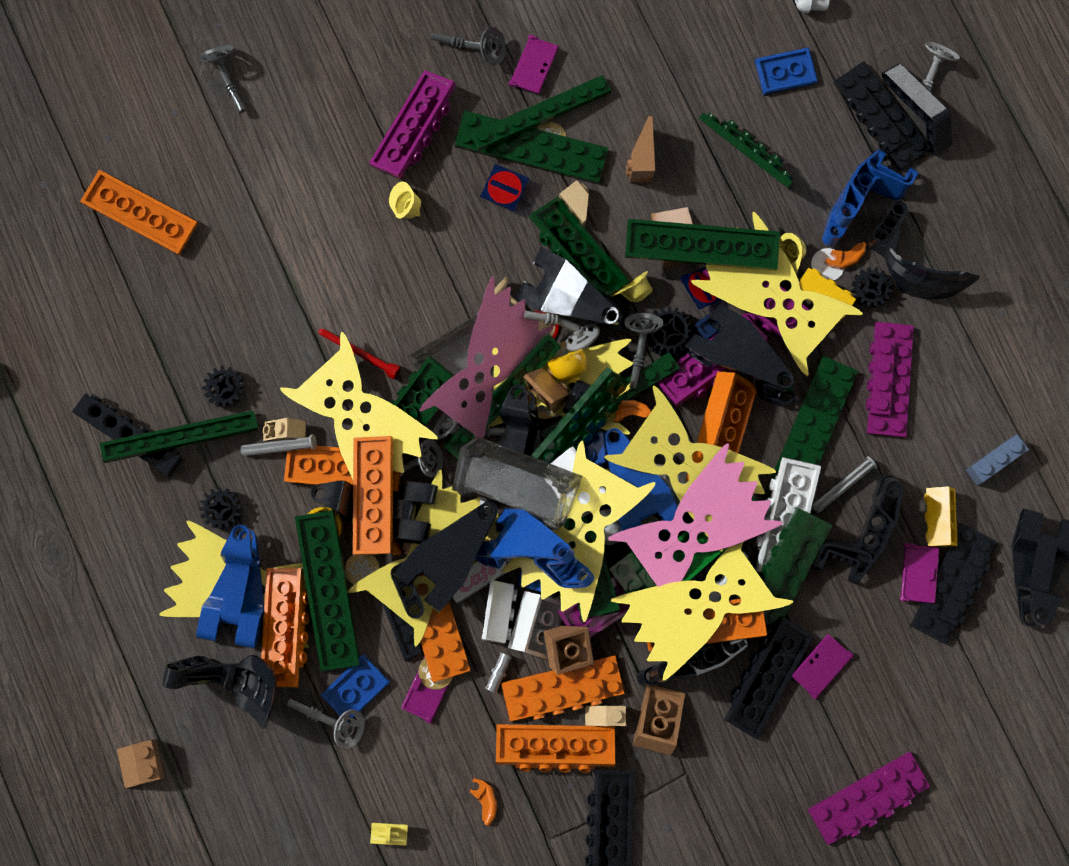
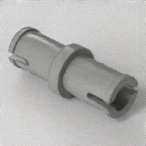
(498, 672)

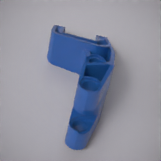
(868, 176)
(659, 499)
(527, 537)
(238, 592)

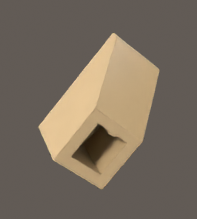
(284, 429)

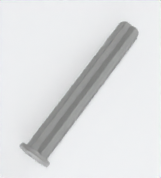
(279, 446)
(844, 485)

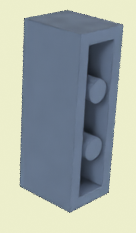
(997, 459)

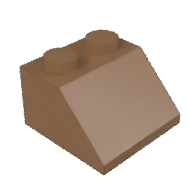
(568, 648)
(140, 763)

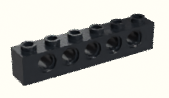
(85, 410)

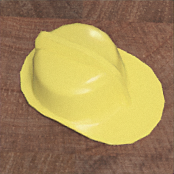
(404, 201)
(793, 248)
(637, 289)

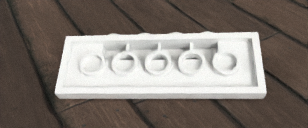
(790, 489)

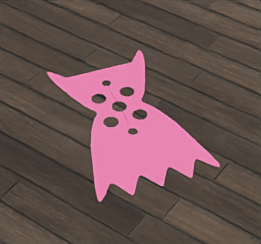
(498, 328)
(713, 493)

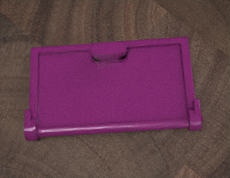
(531, 69)
(918, 569)
(824, 668)
(423, 700)

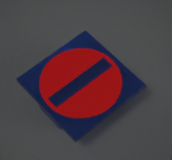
(504, 187)
(700, 297)

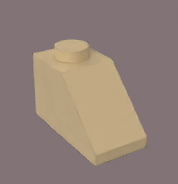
(576, 200)
(605, 715)

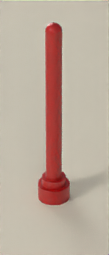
(391, 370)

